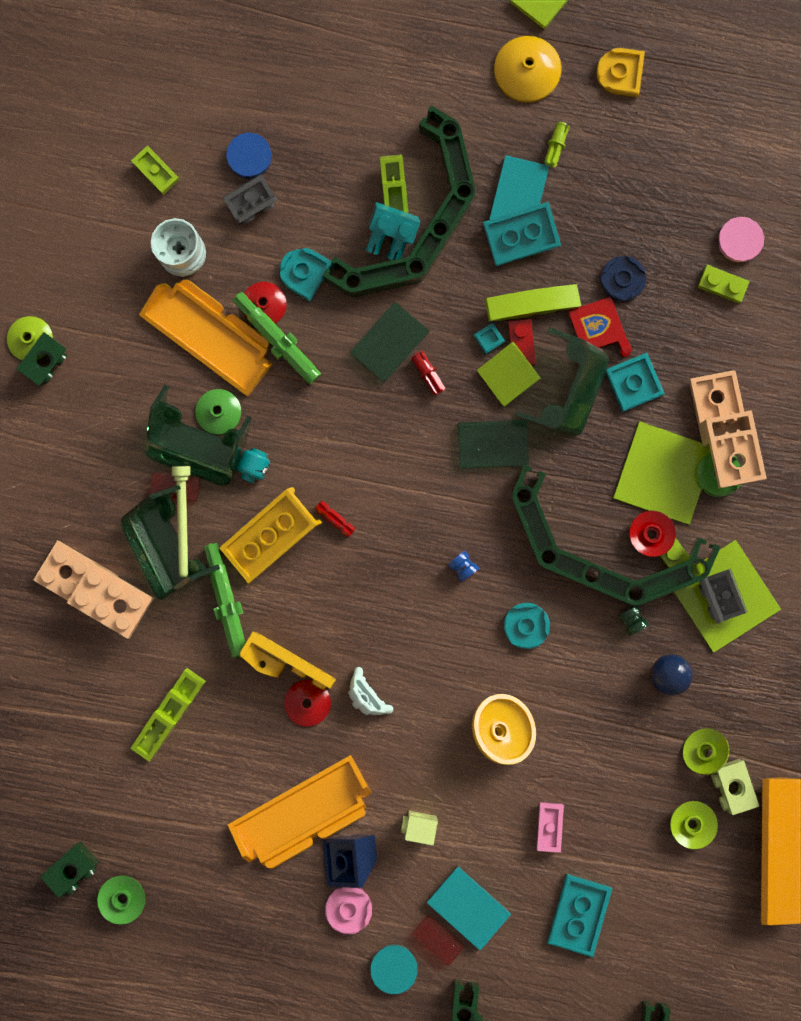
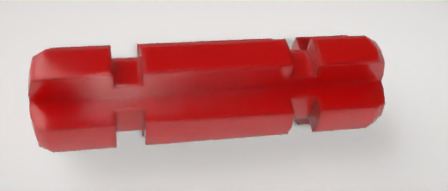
(335, 519)

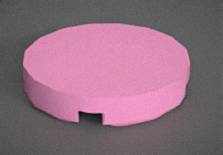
(741, 239)
(348, 910)

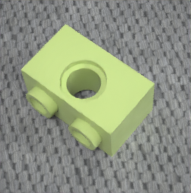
(745, 796)
(419, 827)

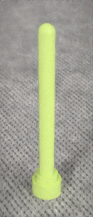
(181, 475)

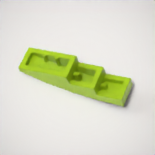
(532, 302)
(168, 714)

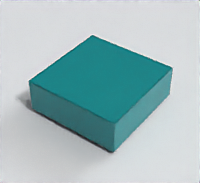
(489, 338)

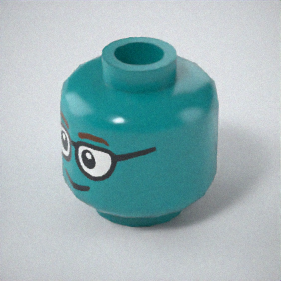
(253, 465)

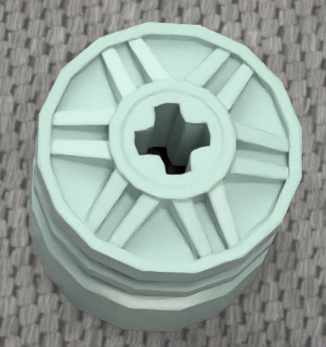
(167, 243)

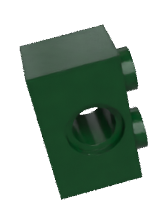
(43, 345)
(57, 877)

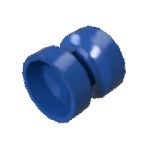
(461, 561)

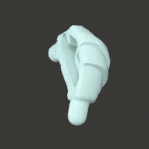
(364, 697)

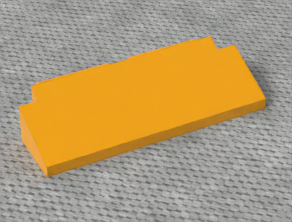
(216, 340)
(302, 813)
(781, 851)

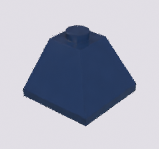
(349, 860)

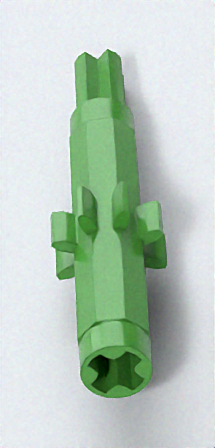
(283, 345)
(227, 608)

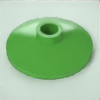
(218, 423)
(113, 908)

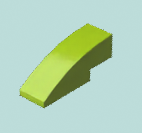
(394, 182)

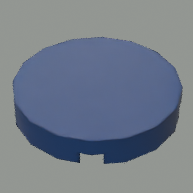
(249, 155)

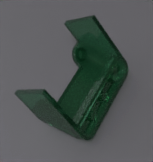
(583, 392)
(183, 445)
(156, 545)

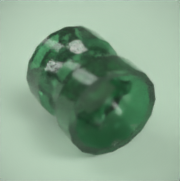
(633, 620)

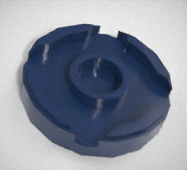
(623, 278)

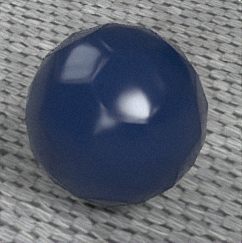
(671, 675)

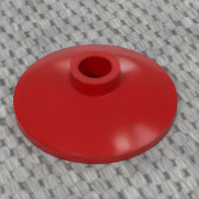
(275, 298)
(662, 527)
(294, 703)

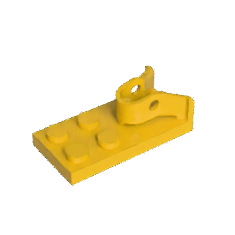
(269, 535)
(262, 649)

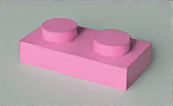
(550, 827)

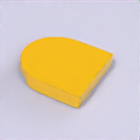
(621, 71)

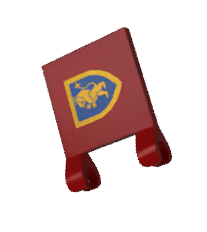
(600, 325)

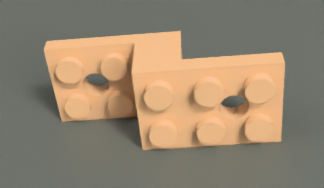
(727, 429)
(93, 589)

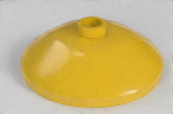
(523, 81)
(514, 729)

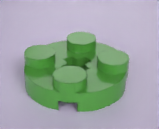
(707, 480)

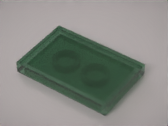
(389, 342)
(493, 444)

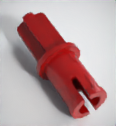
(428, 373)

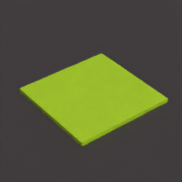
(662, 473)
(754, 592)

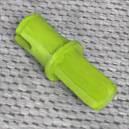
(556, 144)

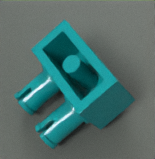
(393, 223)

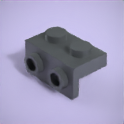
(250, 199)
(723, 596)

